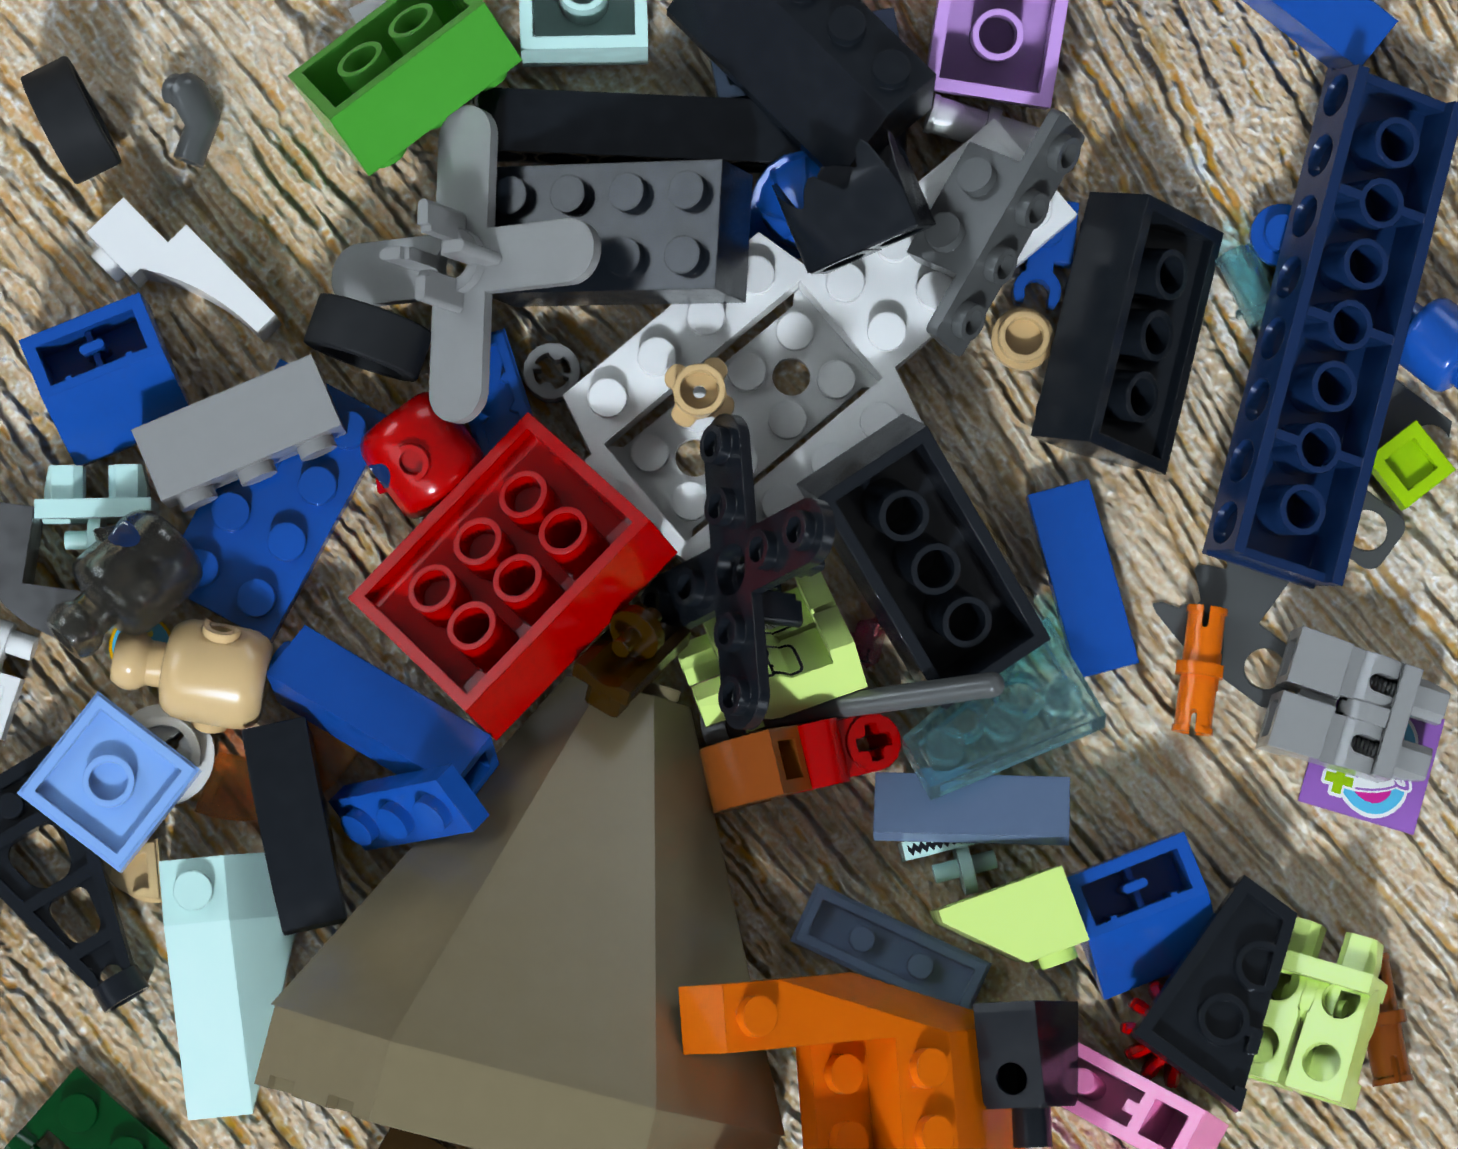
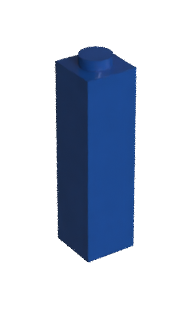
(1330, 30)
(376, 711)

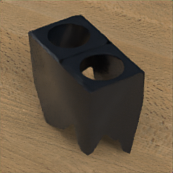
(856, 209)

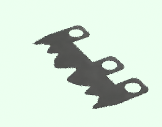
(1252, 593)

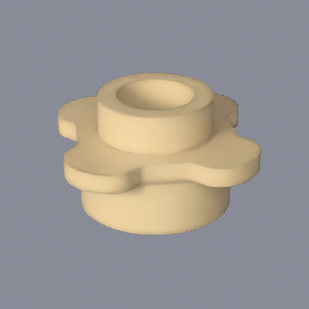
(684, 380)

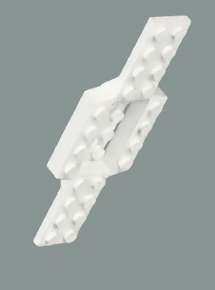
(843, 326)

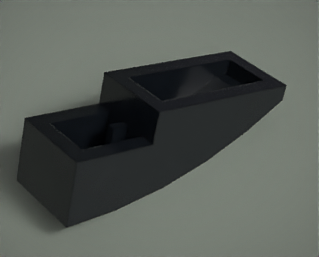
(294, 825)

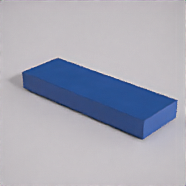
(1082, 578)

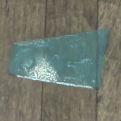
(1038, 711)

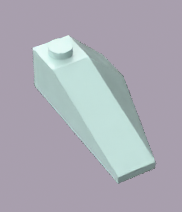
(224, 975)

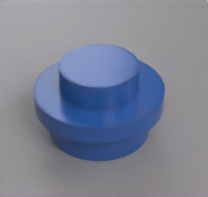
(1268, 232)

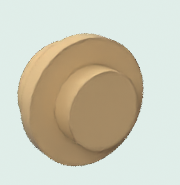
(1022, 339)

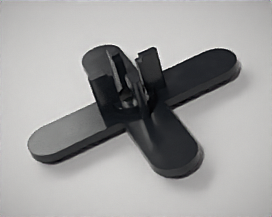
(713, 582)

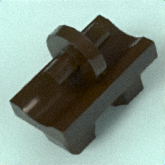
(628, 657)

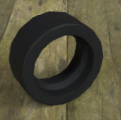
(70, 120)
(368, 337)

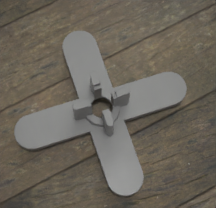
(496, 259)

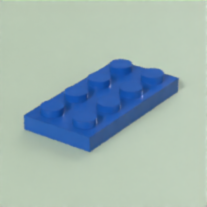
(269, 535)

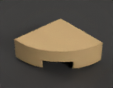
(142, 875)

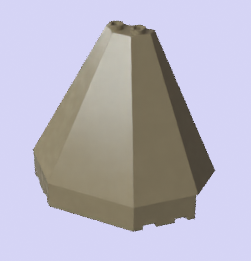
(535, 966)

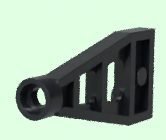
(33, 904)

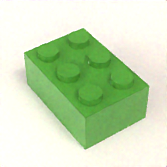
(403, 74)

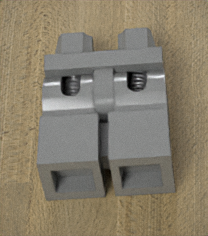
(1331, 669)

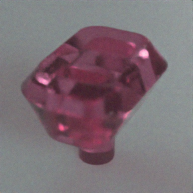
(869, 641)

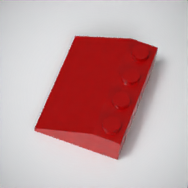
(513, 575)

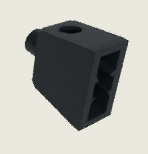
(1028, 1062)

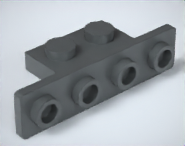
(987, 220)

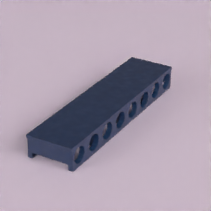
(1333, 329)

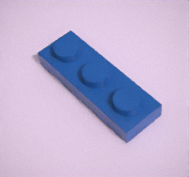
(408, 808)

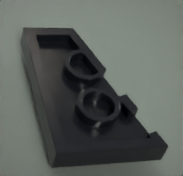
(1218, 996)

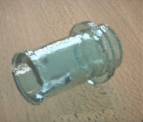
(1246, 283)

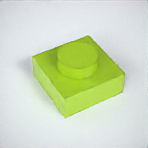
(1410, 465)

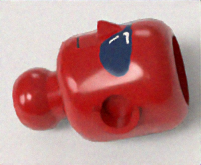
(418, 456)

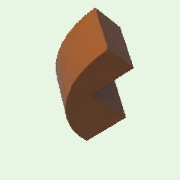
(754, 768)

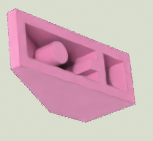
(1140, 1109)

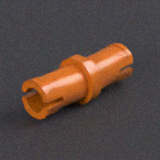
(1199, 670)

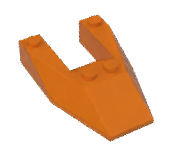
(870, 1058)

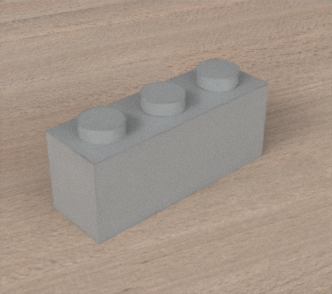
(240, 434)

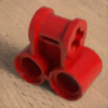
(833, 751)

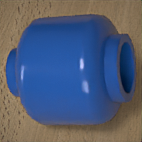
(1432, 344)

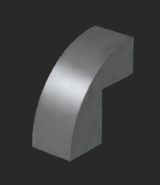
(18, 562)

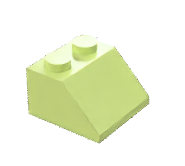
(1021, 919)

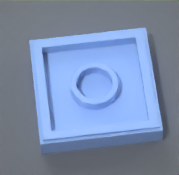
(109, 782)

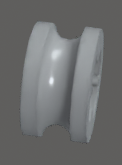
(558, 355)

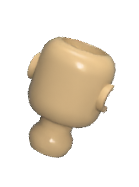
(203, 672)

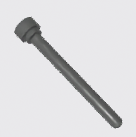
(878, 700)

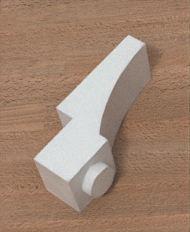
(136, 249)

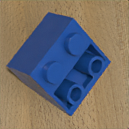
(104, 377)
(1141, 912)

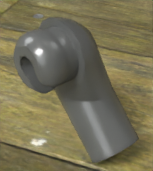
(198, 112)

